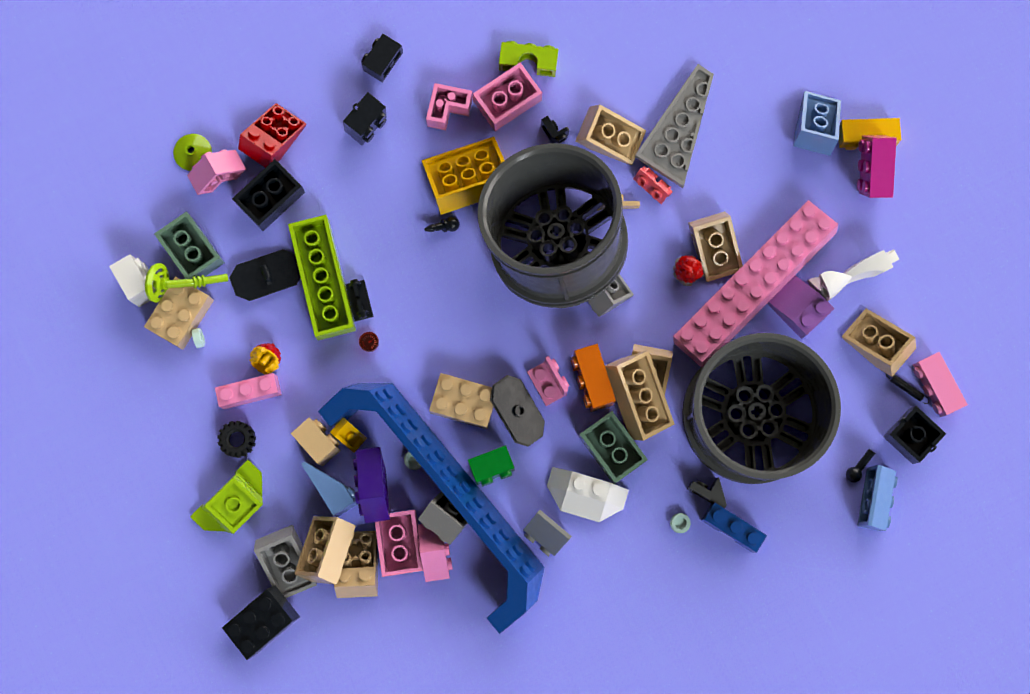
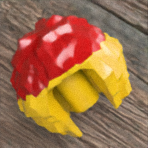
(265, 358)

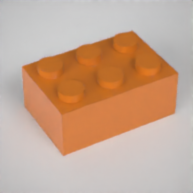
(593, 378)

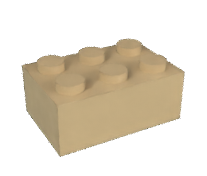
(178, 314)
(462, 401)
(325, 550)

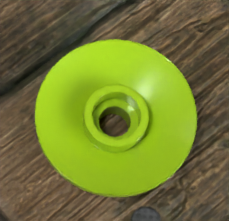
(188, 160)

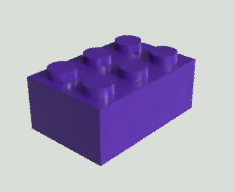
(371, 485)

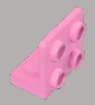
(548, 381)

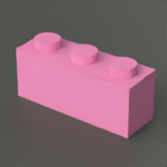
(939, 385)
(248, 391)

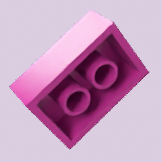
(877, 166)

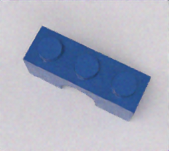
(734, 527)

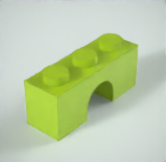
(514, 53)

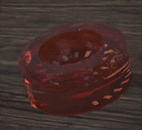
(369, 341)

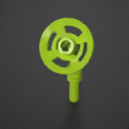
(164, 283)

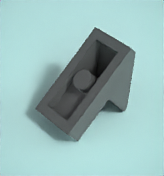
(713, 495)

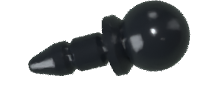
(450, 224)

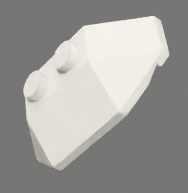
(585, 495)

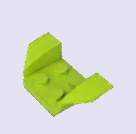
(233, 502)

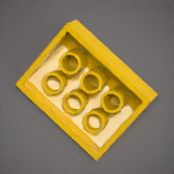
(462, 173)

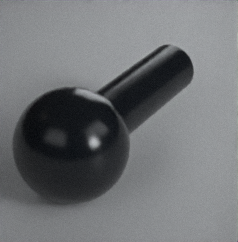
(854, 474)

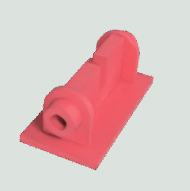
(658, 190)

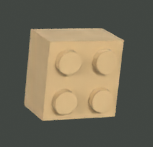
(316, 442)

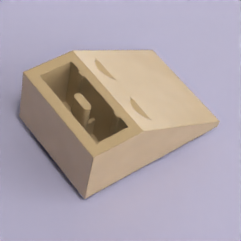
(360, 568)

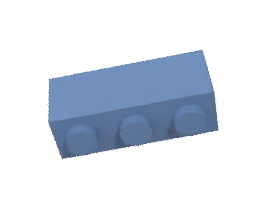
(877, 498)

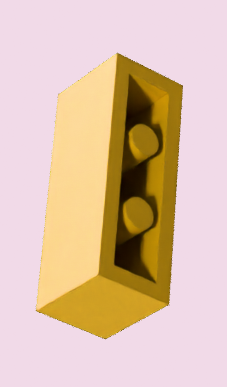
(852, 130)

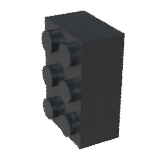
(268, 195)
(260, 622)

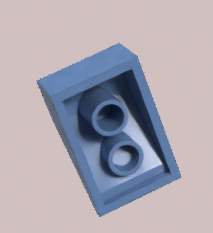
(818, 123)
(335, 494)

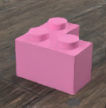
(445, 101)
(215, 169)
(433, 555)

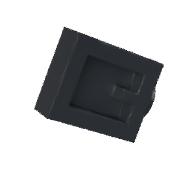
(551, 130)

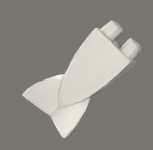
(832, 282)

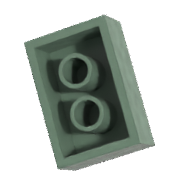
(189, 247)
(612, 447)

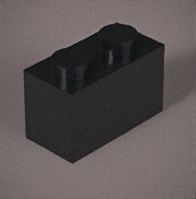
(382, 57)

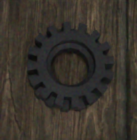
(228, 430)

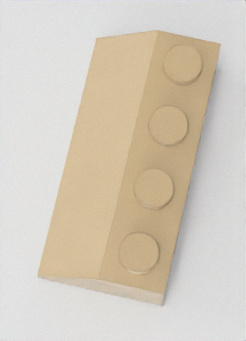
(639, 395)

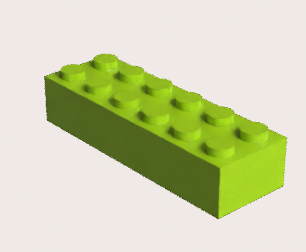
(322, 277)

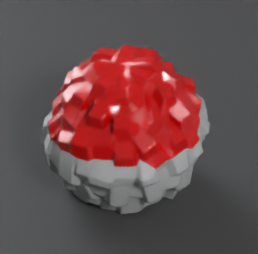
(687, 270)

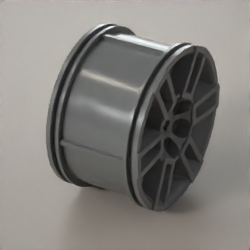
(563, 276)
(802, 364)

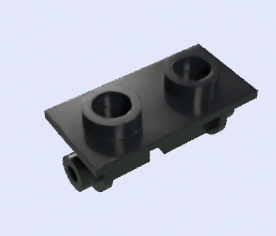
(359, 300)

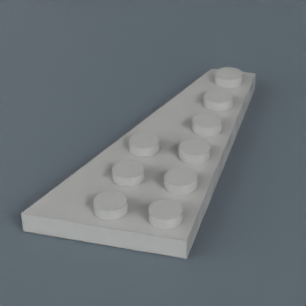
(674, 136)

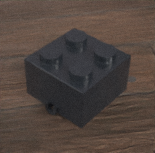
(366, 119)
(914, 435)

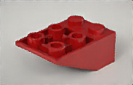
(270, 135)

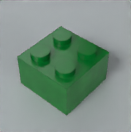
(491, 465)

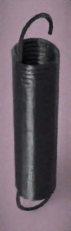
(907, 388)

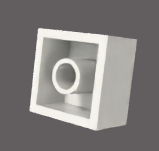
(131, 277)

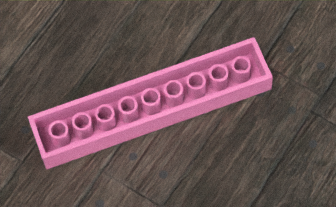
(755, 283)

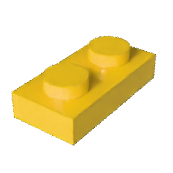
(348, 435)

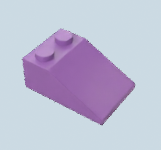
(800, 306)

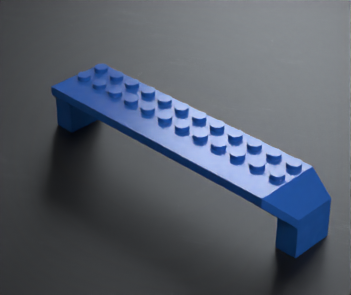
(523, 566)

